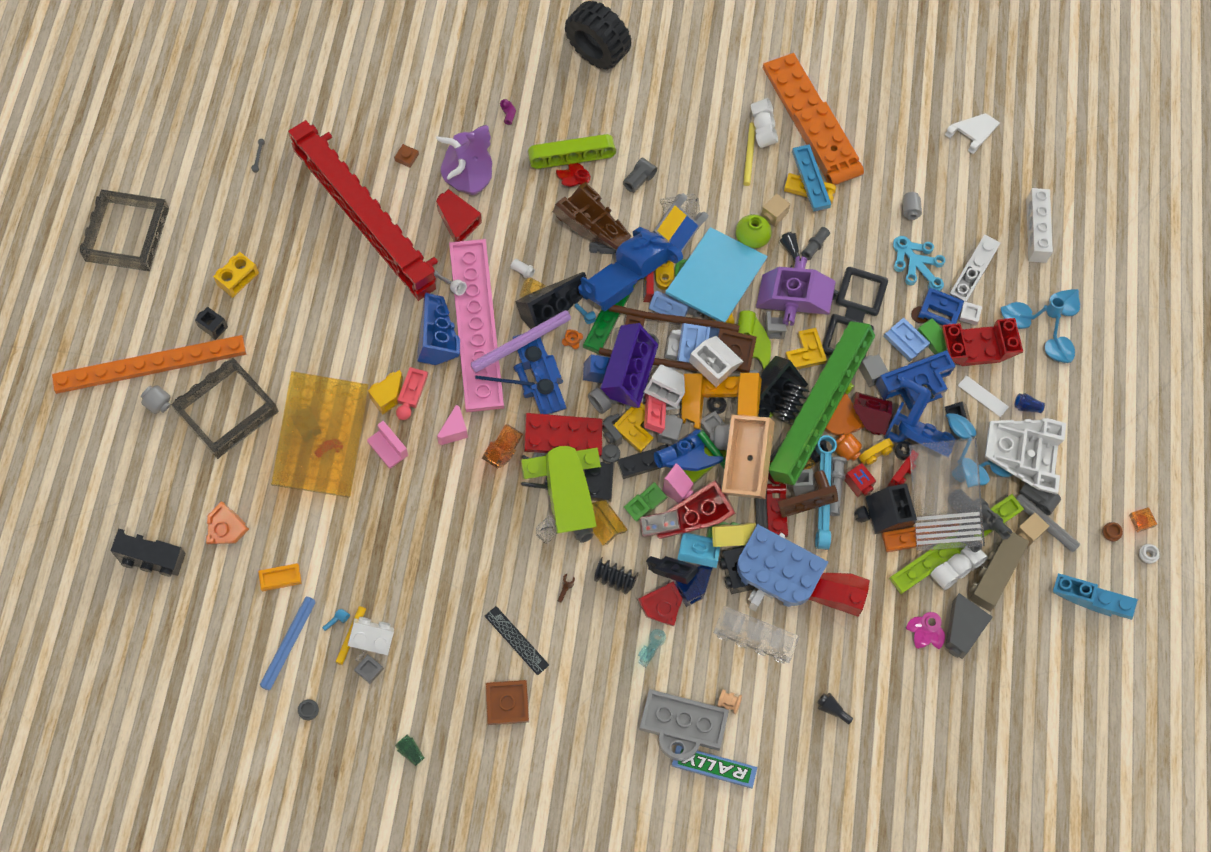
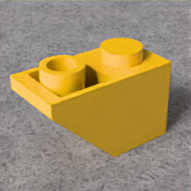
(386, 392)

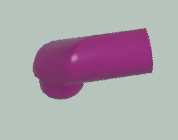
(509, 110)

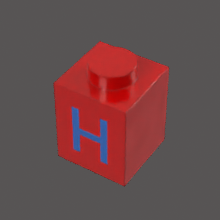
(860, 480)

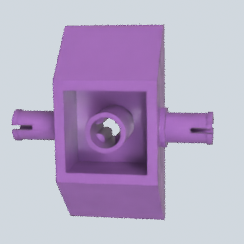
(796, 291)

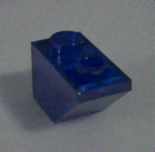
(696, 588)

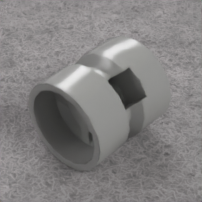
(600, 400)

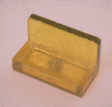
(607, 522)

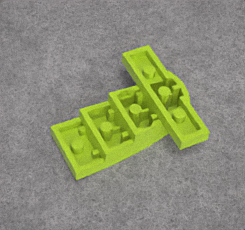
(566, 485)

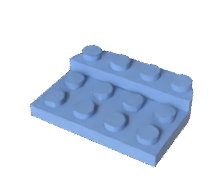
(779, 567)

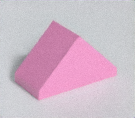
(453, 429)

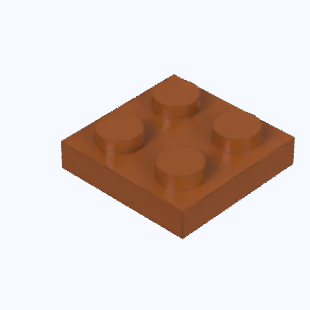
(507, 702)

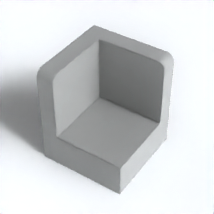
(774, 326)

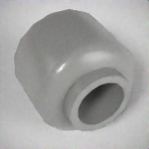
(155, 399)
(720, 436)

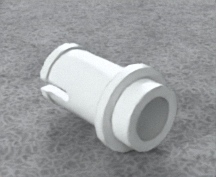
(522, 268)

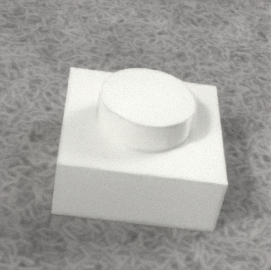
(970, 313)

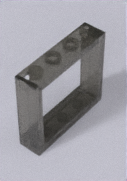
(152, 238)
(240, 431)

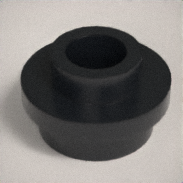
(717, 400)

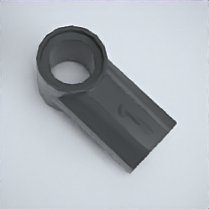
(642, 171)
(1044, 500)

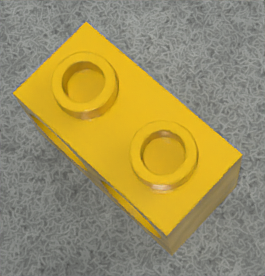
(238, 277)

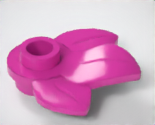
(925, 633)

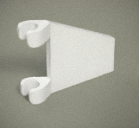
(975, 128)

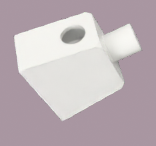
(666, 385)

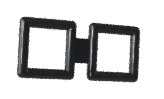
(855, 312)

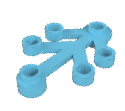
(917, 261)

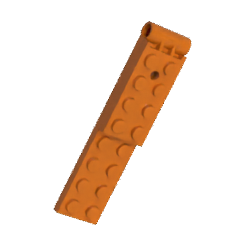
(814, 120)

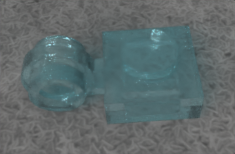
(647, 653)

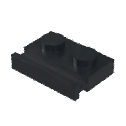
(600, 482)

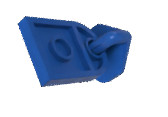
(911, 426)

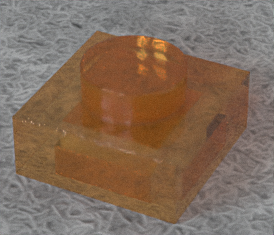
(1143, 519)

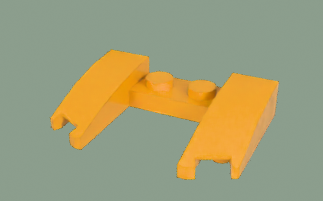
(745, 387)

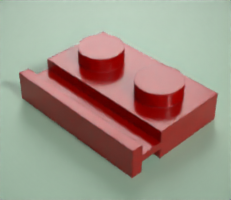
(898, 478)

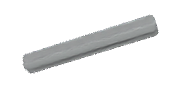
(1054, 529)

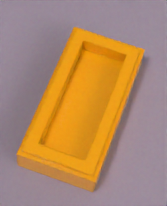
(280, 577)

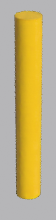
(345, 648)

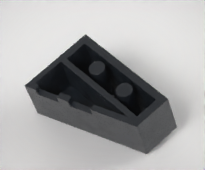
(147, 554)

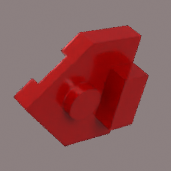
(662, 604)

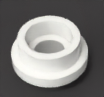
(1153, 550)

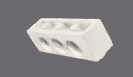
(1039, 225)

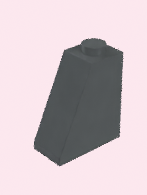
(965, 626)

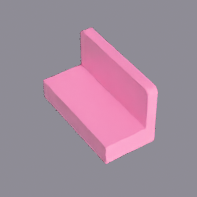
(387, 445)

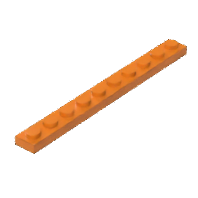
(148, 364)

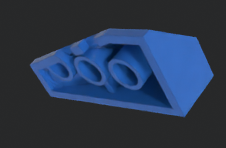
(437, 333)

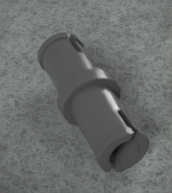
(815, 243)

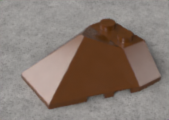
(590, 218)

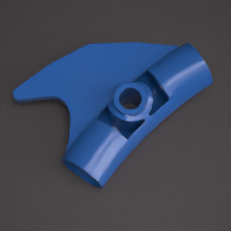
(687, 454)

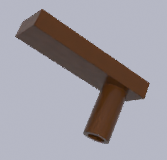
(824, 496)

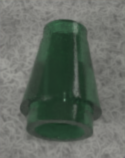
(409, 749)

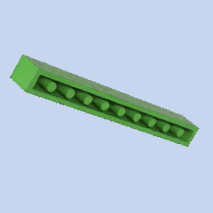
(821, 403)

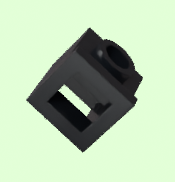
(211, 323)

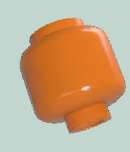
(848, 447)

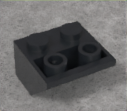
(891, 509)

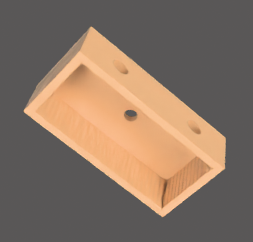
(748, 438)

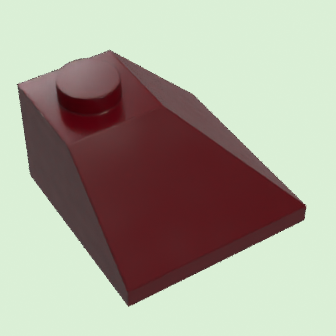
(873, 412)

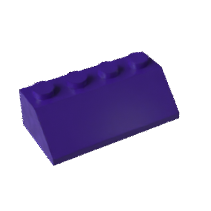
(629, 365)

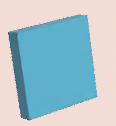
(698, 550)

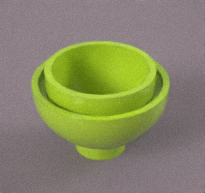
(753, 236)

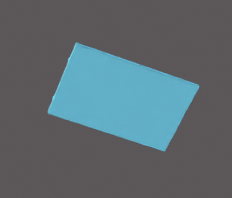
(716, 275)

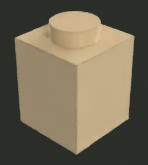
(775, 209)
(1032, 528)

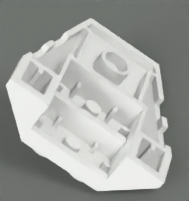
(1027, 450)

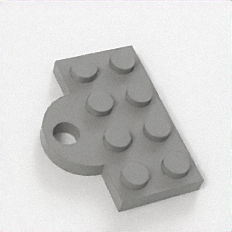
(683, 723)

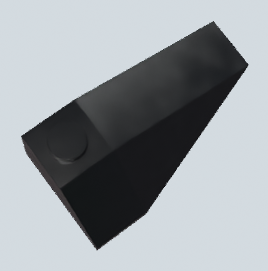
(774, 381)

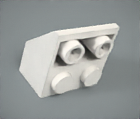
(714, 360)

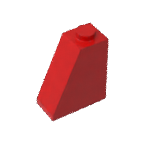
(457, 215)

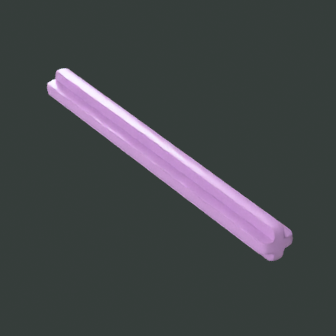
(520, 341)

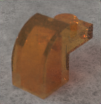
(502, 450)

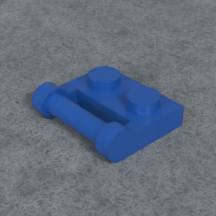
(941, 303)

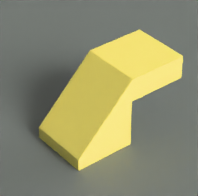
(732, 534)

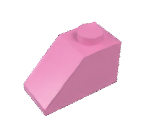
(678, 484)

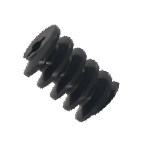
(790, 402)
(615, 576)

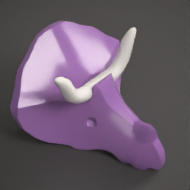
(467, 161)

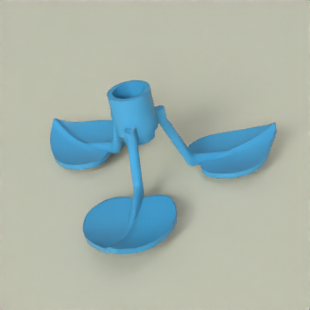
(1063, 303)
(963, 428)

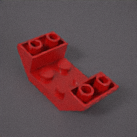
(983, 344)

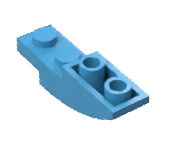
(1094, 598)

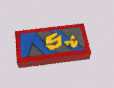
(648, 287)

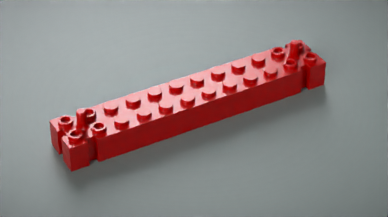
(363, 210)

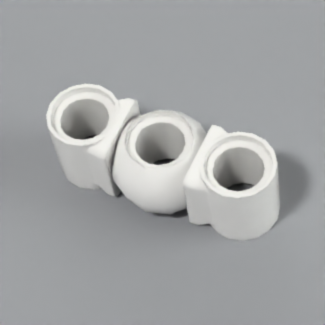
(764, 123)
(958, 567)

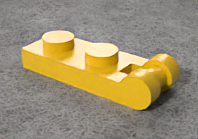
(795, 186)

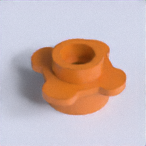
(572, 334)

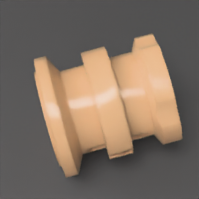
(729, 701)

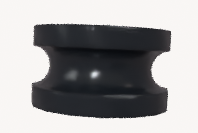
(899, 453)

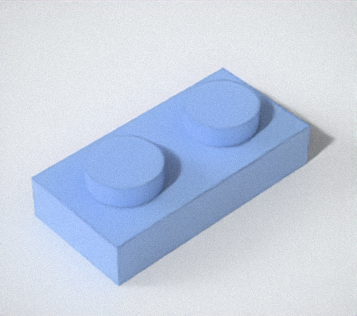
(668, 305)

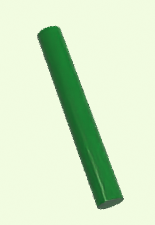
(710, 445)

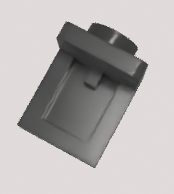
(610, 432)

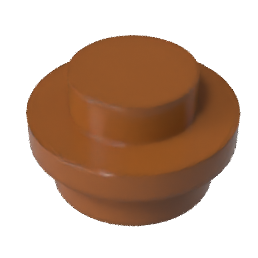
(1112, 531)

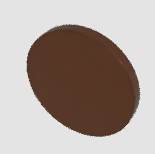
(914, 314)

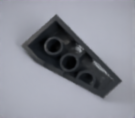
(550, 300)

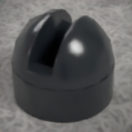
(862, 513)

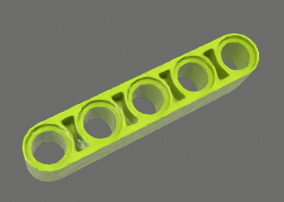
(571, 151)

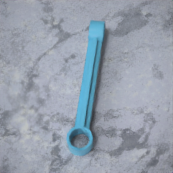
(823, 534)

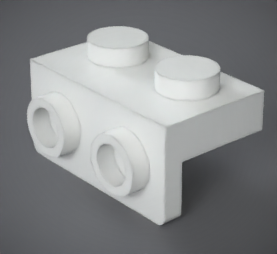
(371, 636)

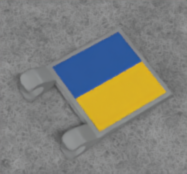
(677, 225)

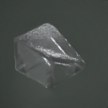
(546, 529)

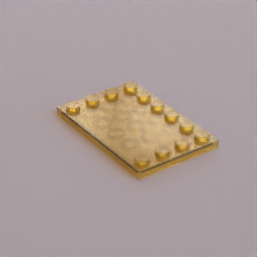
(320, 434)

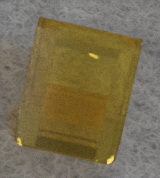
(529, 286)

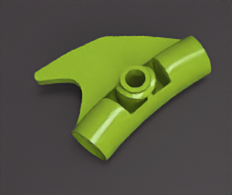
(751, 326)

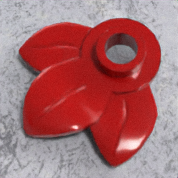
(573, 175)

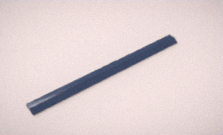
(504, 380)

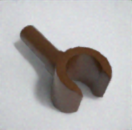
(566, 585)

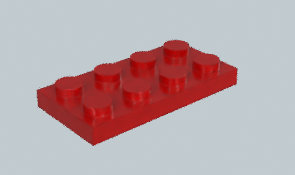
(550, 431)

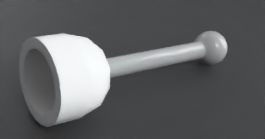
(457, 286)

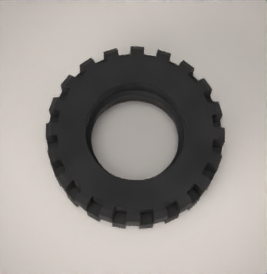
(598, 34)

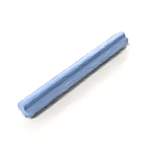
(287, 643)

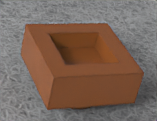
(406, 155)

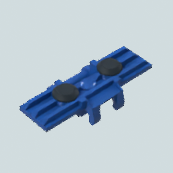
(545, 370)

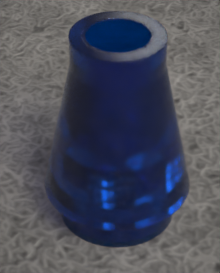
(1029, 404)

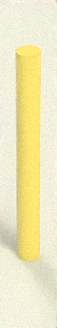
(749, 154)

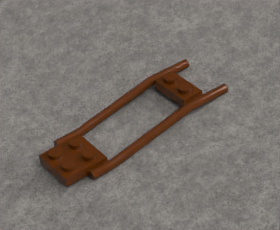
(739, 343)

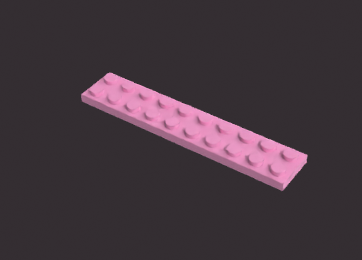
(476, 324)

